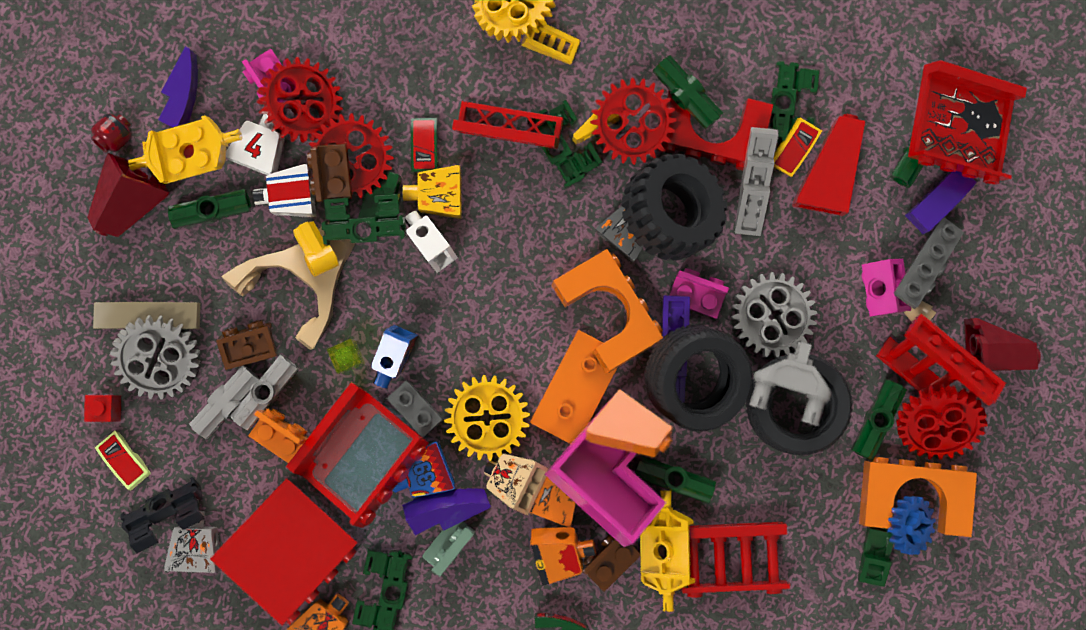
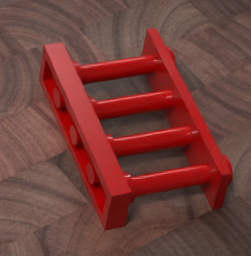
(945, 352)
(744, 534)

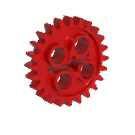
(297, 77)
(616, 104)
(339, 133)
(941, 422)

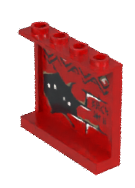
(963, 121)

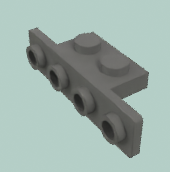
(928, 263)

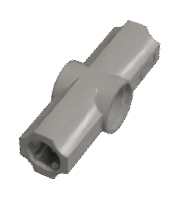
(276, 379)
(224, 402)

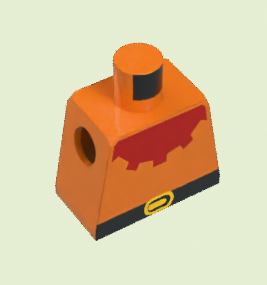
(559, 553)

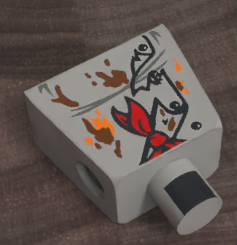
(192, 549)

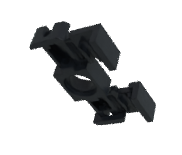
(178, 501)

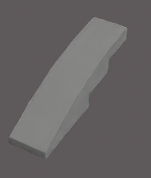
(756, 181)

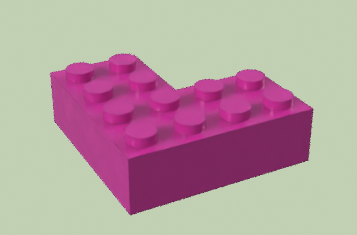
(605, 487)

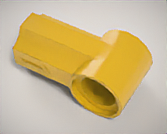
(317, 256)

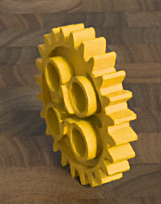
(504, 21)
(485, 393)

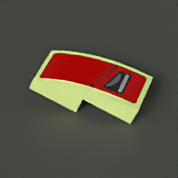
(122, 460)

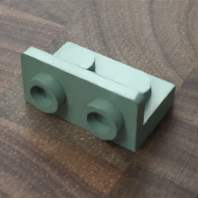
(447, 546)

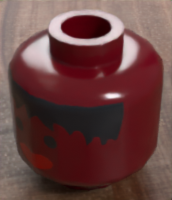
(111, 132)

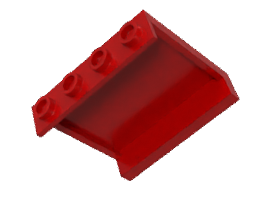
(285, 552)

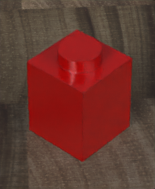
(102, 408)

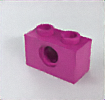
(874, 276)

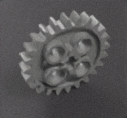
(754, 328)
(131, 347)

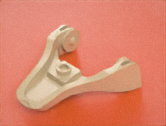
(246, 275)

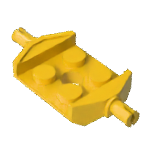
(166, 150)
(673, 572)

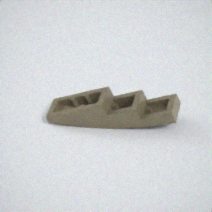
(118, 314)

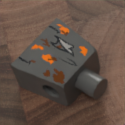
(615, 233)

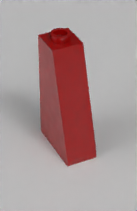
(833, 171)

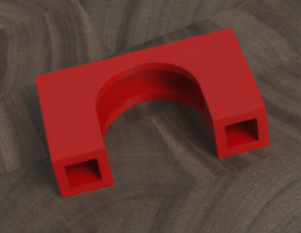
(733, 151)

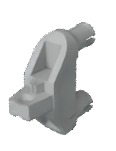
(797, 375)

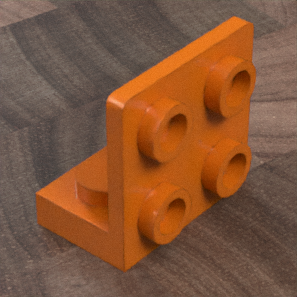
(278, 435)

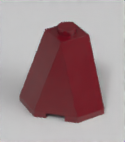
(123, 197)
(999, 348)

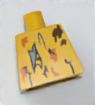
(437, 192)

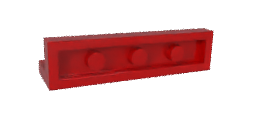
(505, 133)

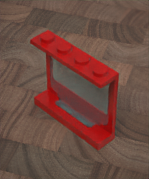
(358, 454)

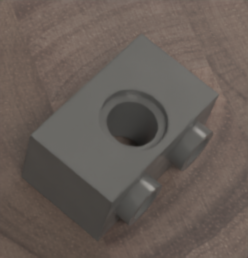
(415, 408)

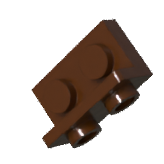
(330, 171)
(246, 345)
(609, 562)

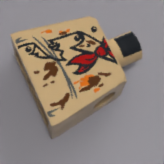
(515, 481)

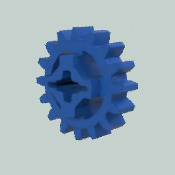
(911, 525)

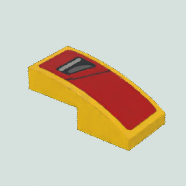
(796, 147)

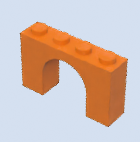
(604, 274)
(953, 486)

